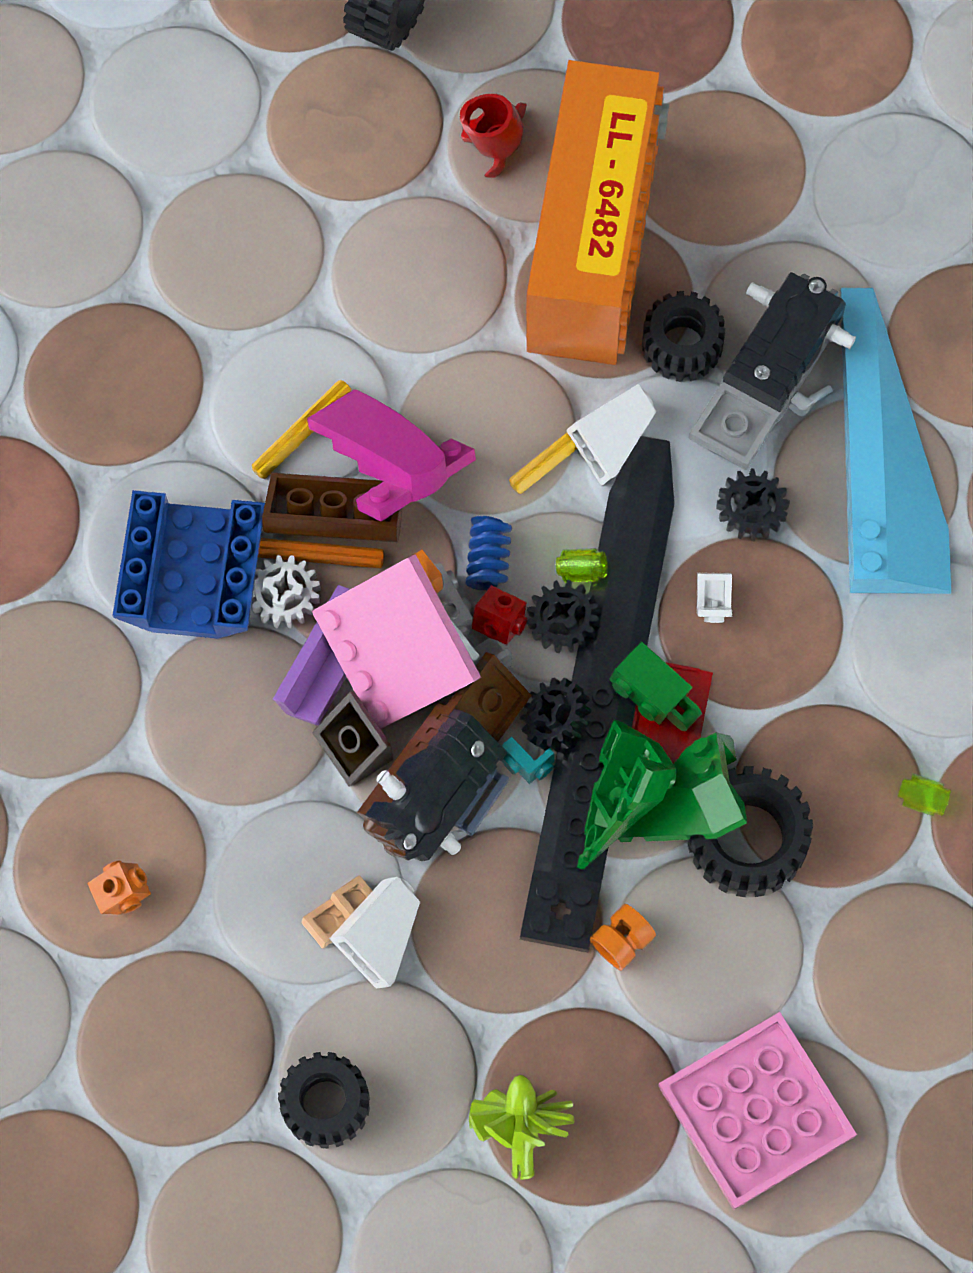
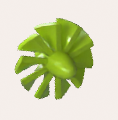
(518, 1119)

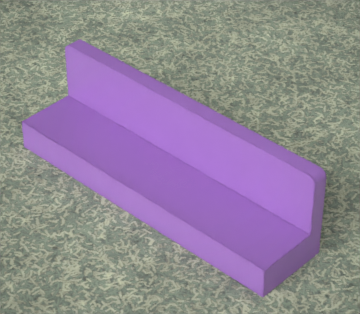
(312, 677)

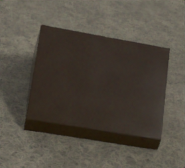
(353, 740)

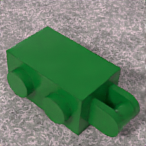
(655, 688)

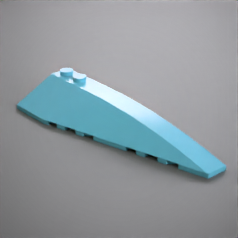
(892, 502)

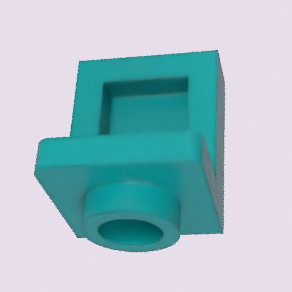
(520, 761)

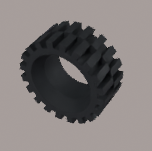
(382, 20)
(795, 829)

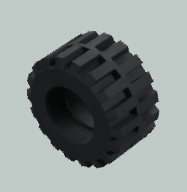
(689, 313)
(317, 1070)

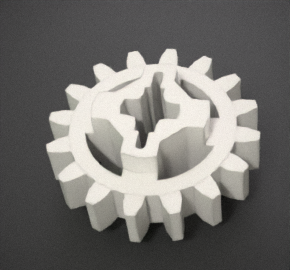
(296, 596)

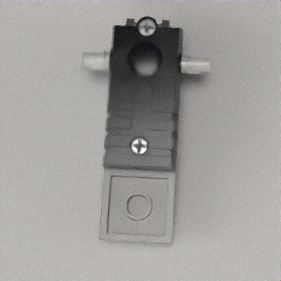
(771, 366)

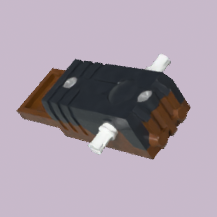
(444, 766)

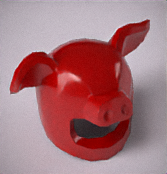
(496, 130)

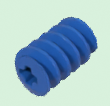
(486, 552)

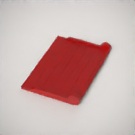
(667, 734)

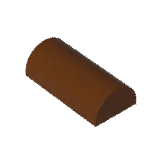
(324, 509)

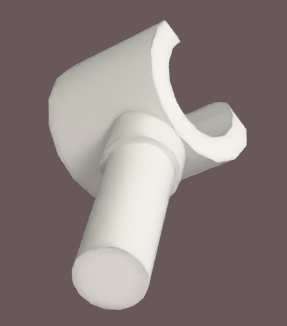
(801, 404)

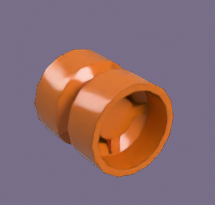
(611, 940)

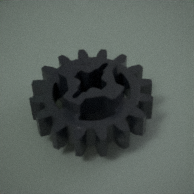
(754, 518)
(570, 603)
(555, 714)

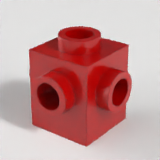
(499, 615)

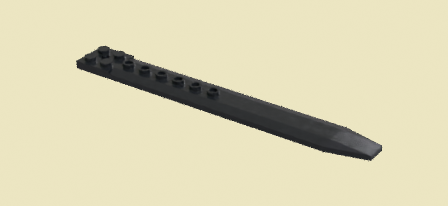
(635, 548)

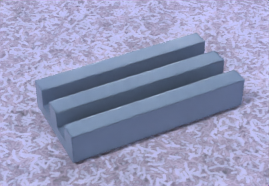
(470, 829)

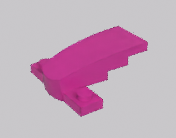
(388, 450)

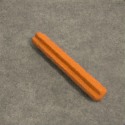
(322, 553)

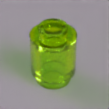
(581, 565)
(924, 795)

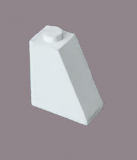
(612, 432)
(379, 931)

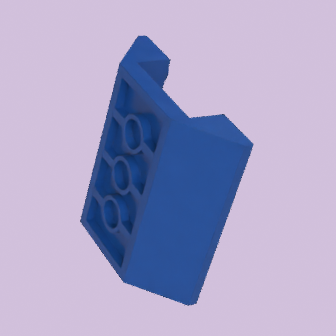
(188, 566)

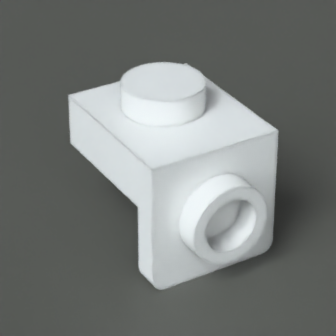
(714, 596)

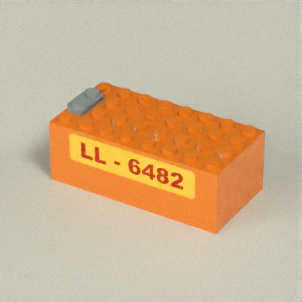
(594, 212)

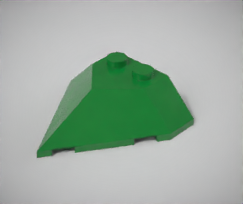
(630, 786)
(700, 798)

